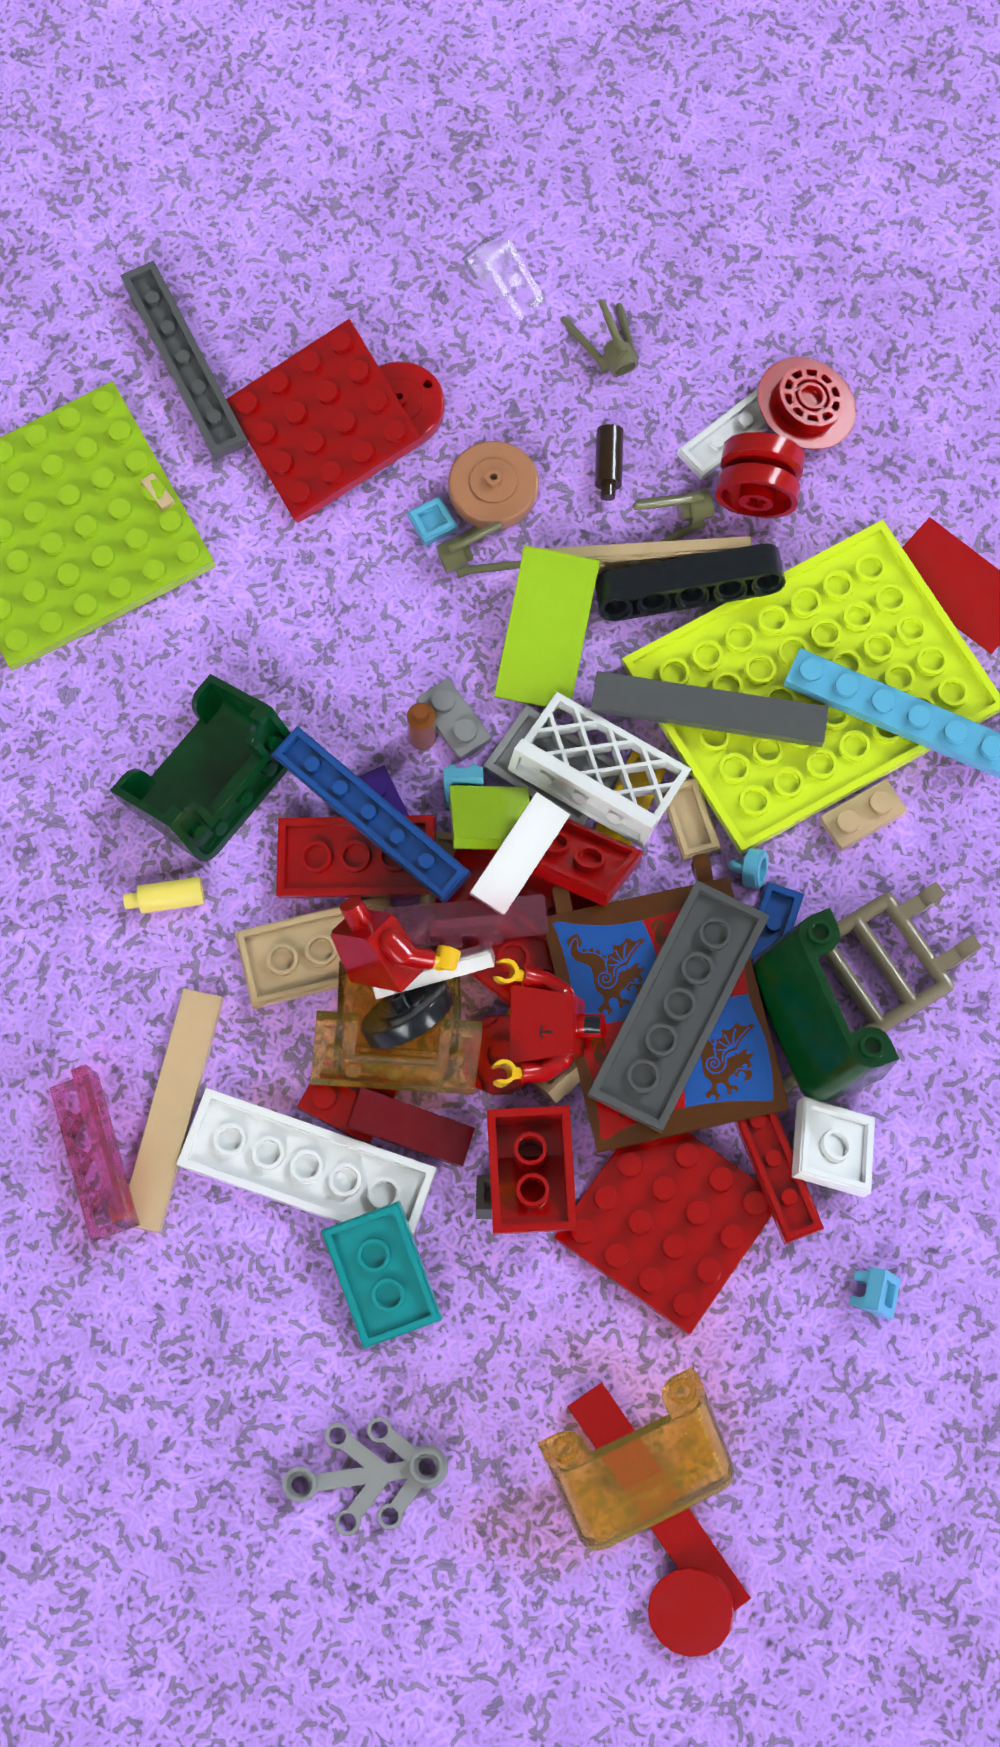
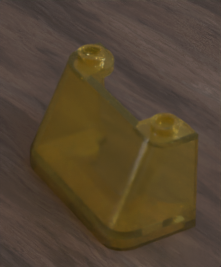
(643, 1473)

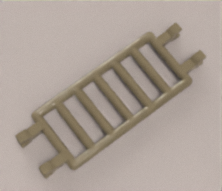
(936, 966)

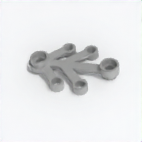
(374, 1475)

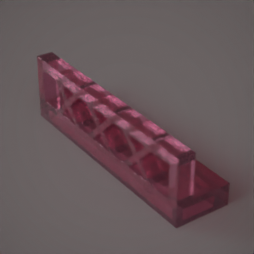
(103, 1151)

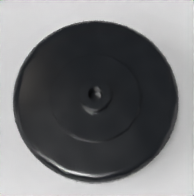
(406, 1015)

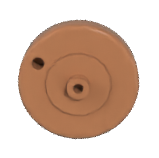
(493, 484)

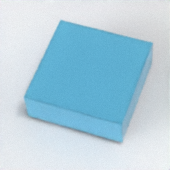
(432, 521)

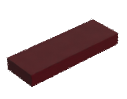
(410, 1127)

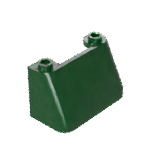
(213, 773)
(808, 1020)

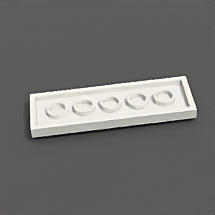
(300, 1162)

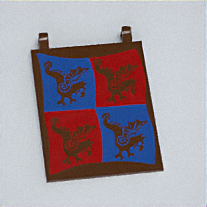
(606, 962)

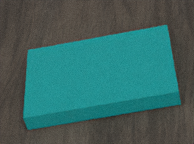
(382, 1274)

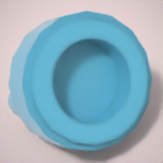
(753, 867)

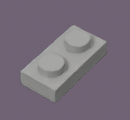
(455, 720)

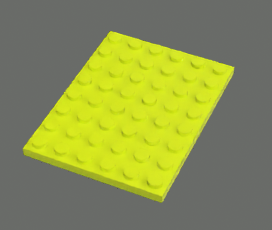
(853, 607)

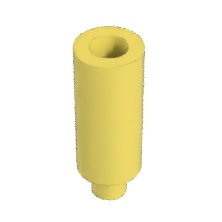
(166, 895)

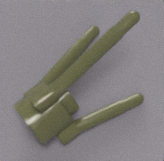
(619, 353)
(691, 506)
(457, 552)

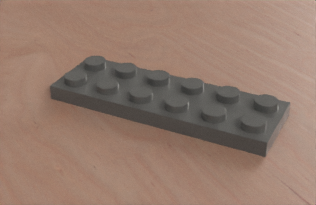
(678, 1006)

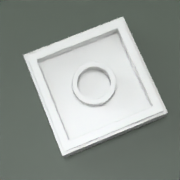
(833, 1147)

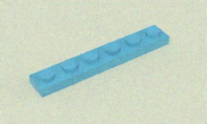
(895, 711)

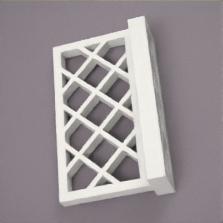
(585, 789)

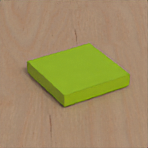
(484, 814)

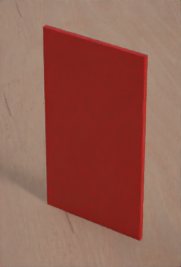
(960, 581)

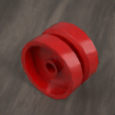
(760, 475)

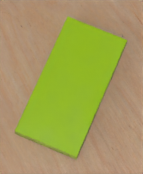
(546, 626)

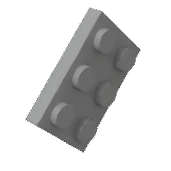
(500, 758)

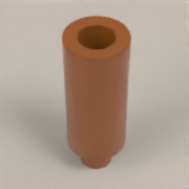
(421, 726)

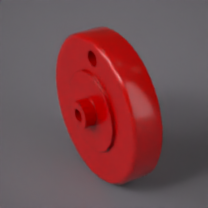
(419, 395)

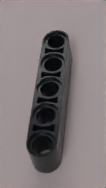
(689, 582)

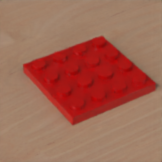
(324, 421)
(669, 1224)

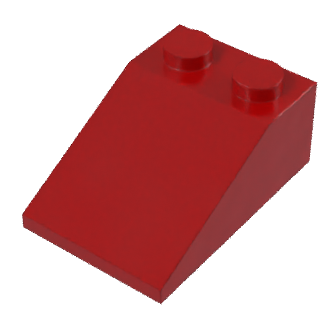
(531, 1170)

